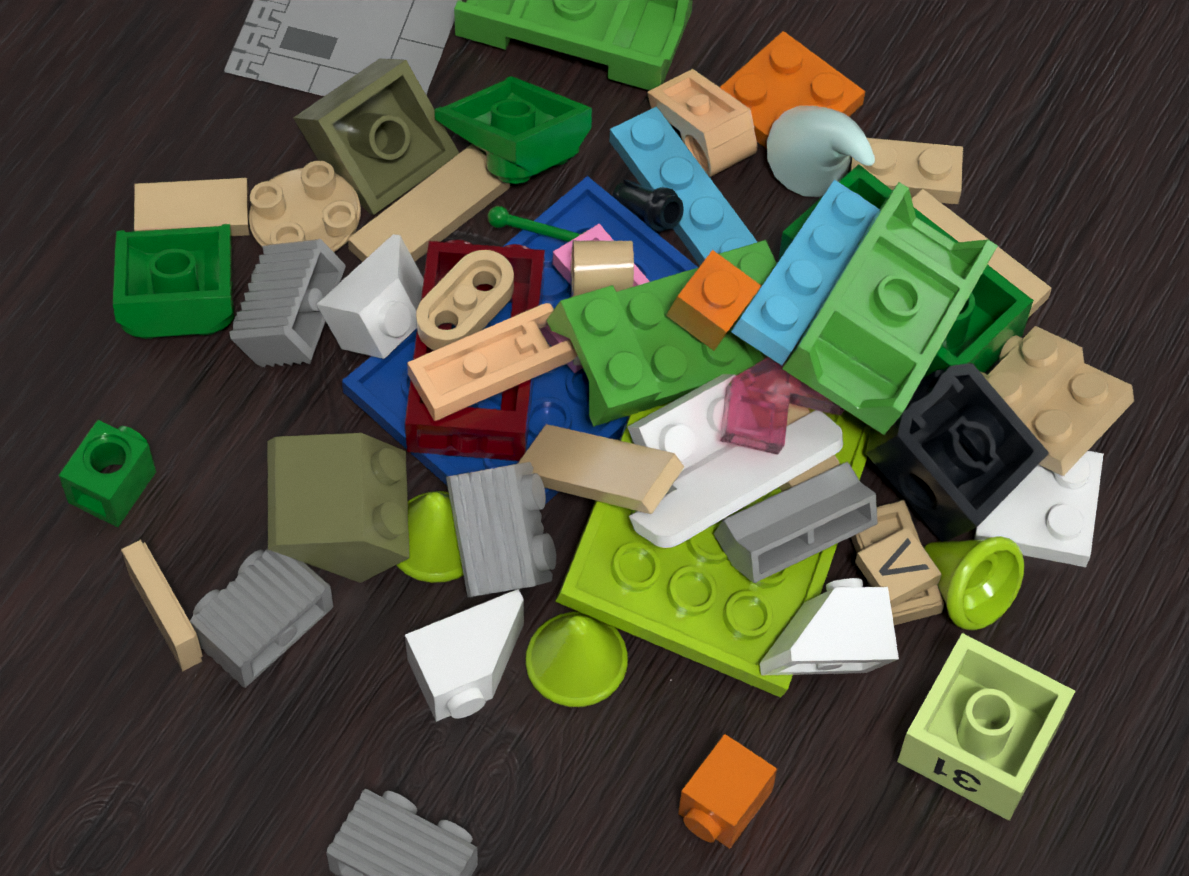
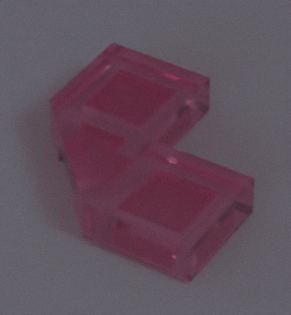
(759, 404)

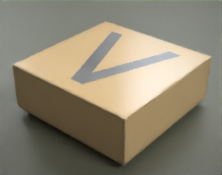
(899, 565)

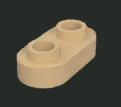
(460, 303)

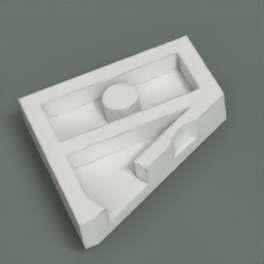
(1051, 513)

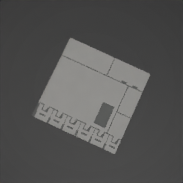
(329, 41)

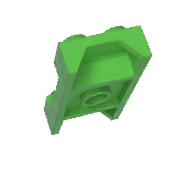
(627, 35)
(888, 313)
(641, 355)

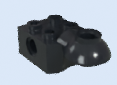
(955, 450)

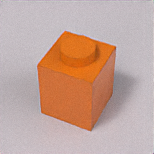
(713, 300)
(726, 792)

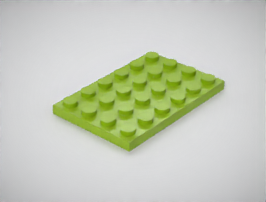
(691, 593)

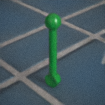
(500, 217)

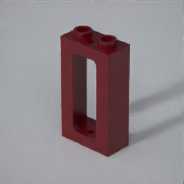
(478, 430)

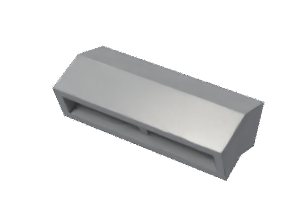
(797, 523)

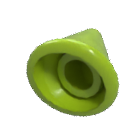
(432, 540)
(978, 578)
(576, 660)

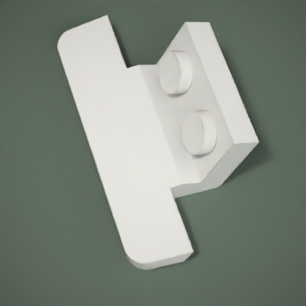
(717, 474)

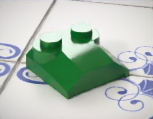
(519, 127)
(173, 281)

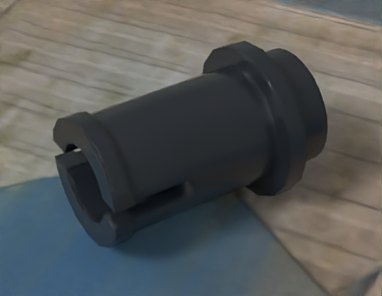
(658, 207)

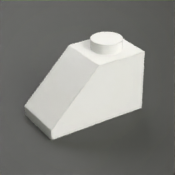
(376, 301)
(836, 633)
(465, 655)

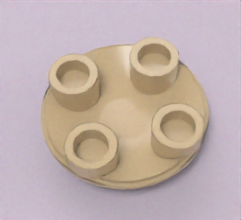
(304, 207)

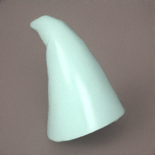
(814, 148)

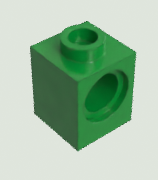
(114, 493)

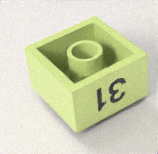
(985, 726)

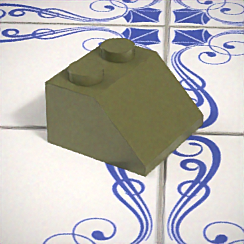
(378, 133)
(338, 503)

